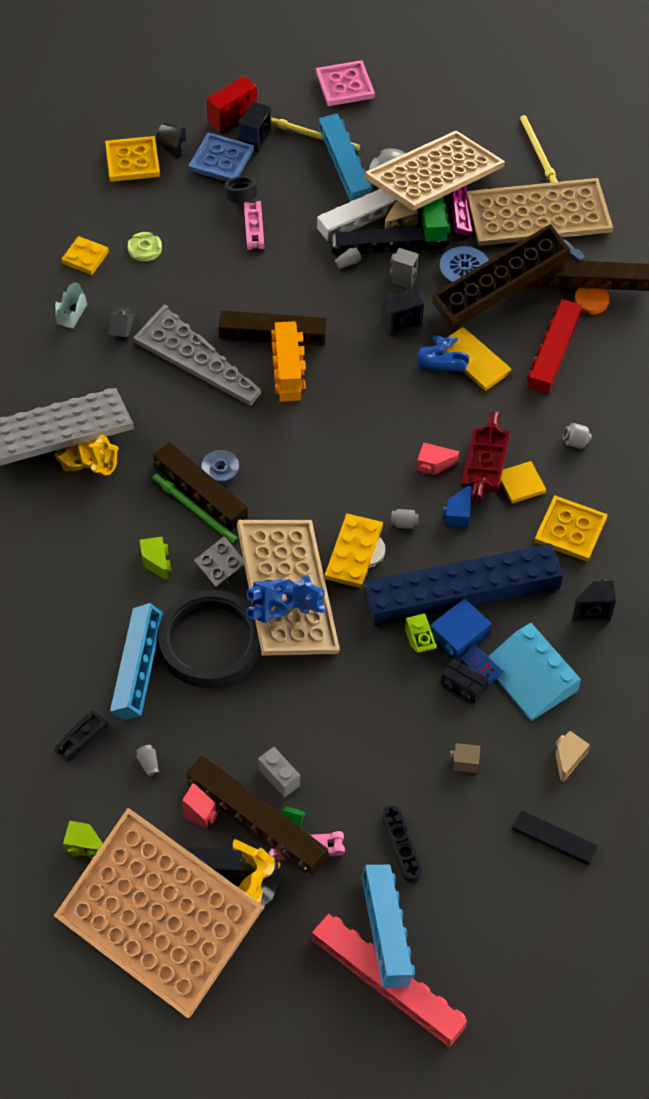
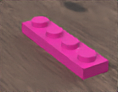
(460, 211)

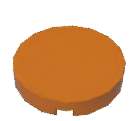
(592, 300)

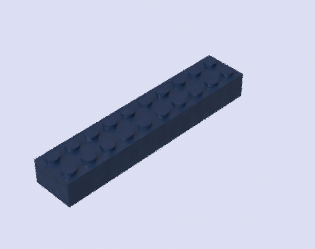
(476, 580)

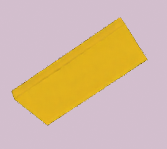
(483, 365)

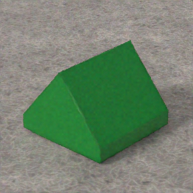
(294, 815)

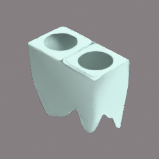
(77, 296)

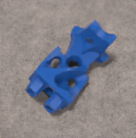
(269, 594)

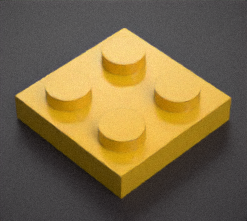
(85, 255)

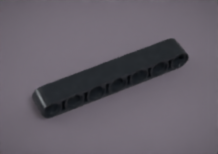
(383, 241)

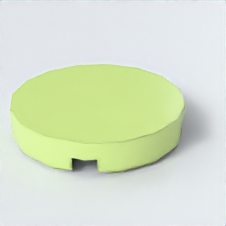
(144, 246)

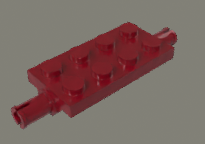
(486, 458)

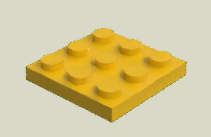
(132, 158)
(571, 528)

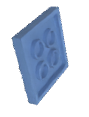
(221, 157)

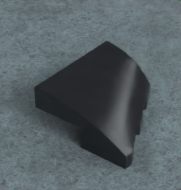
(171, 138)

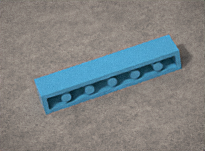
(344, 156)
(136, 662)
(387, 926)

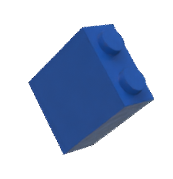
(460, 629)

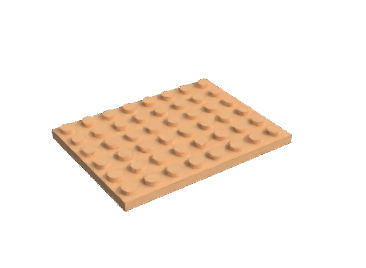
(159, 912)

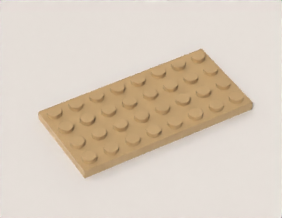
(434, 170)
(520, 211)
(288, 552)

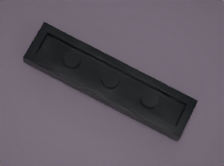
(555, 837)

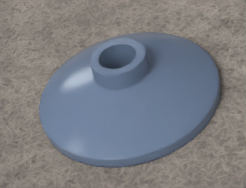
(220, 459)

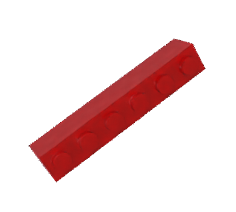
(554, 347)

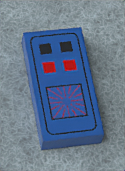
(480, 662)

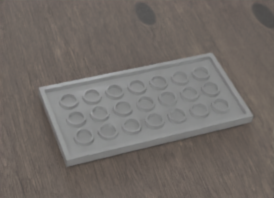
(62, 425)

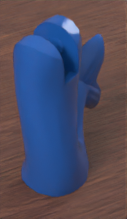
(453, 361)

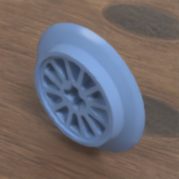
(459, 257)

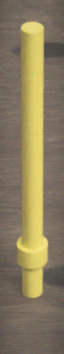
(283, 124)
(549, 172)

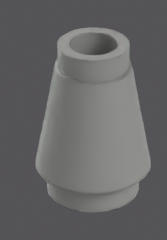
(348, 258)
(147, 757)

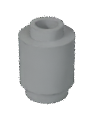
(404, 519)

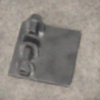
(220, 562)

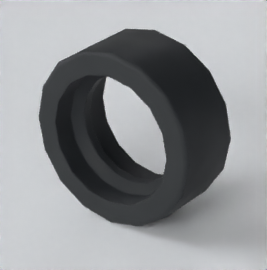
(241, 189)

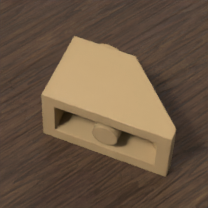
(570, 753)

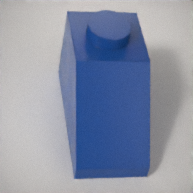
(458, 509)

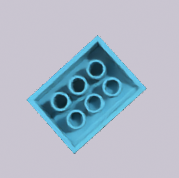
(534, 672)

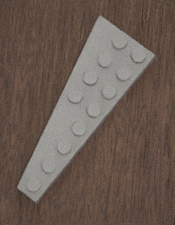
(180, 345)

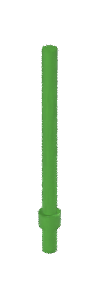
(170, 488)

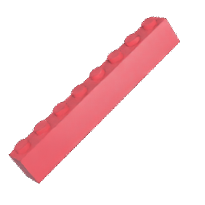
(414, 1000)

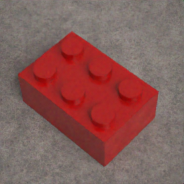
(230, 103)

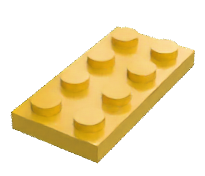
(353, 550)

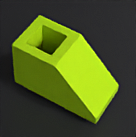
(153, 556)
(419, 633)
(81, 840)

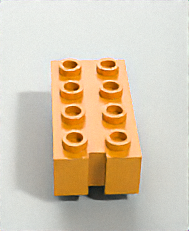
(288, 361)

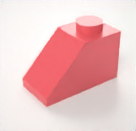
(436, 459)
(199, 807)

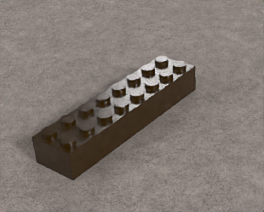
(501, 276)

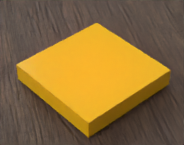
(522, 482)

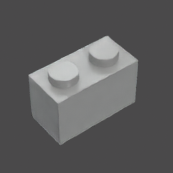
(404, 268)
(279, 772)

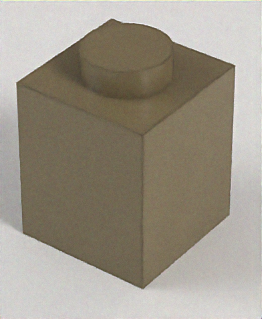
(465, 758)

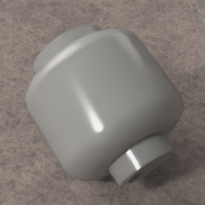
(576, 435)

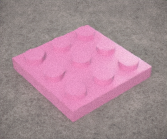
(345, 83)

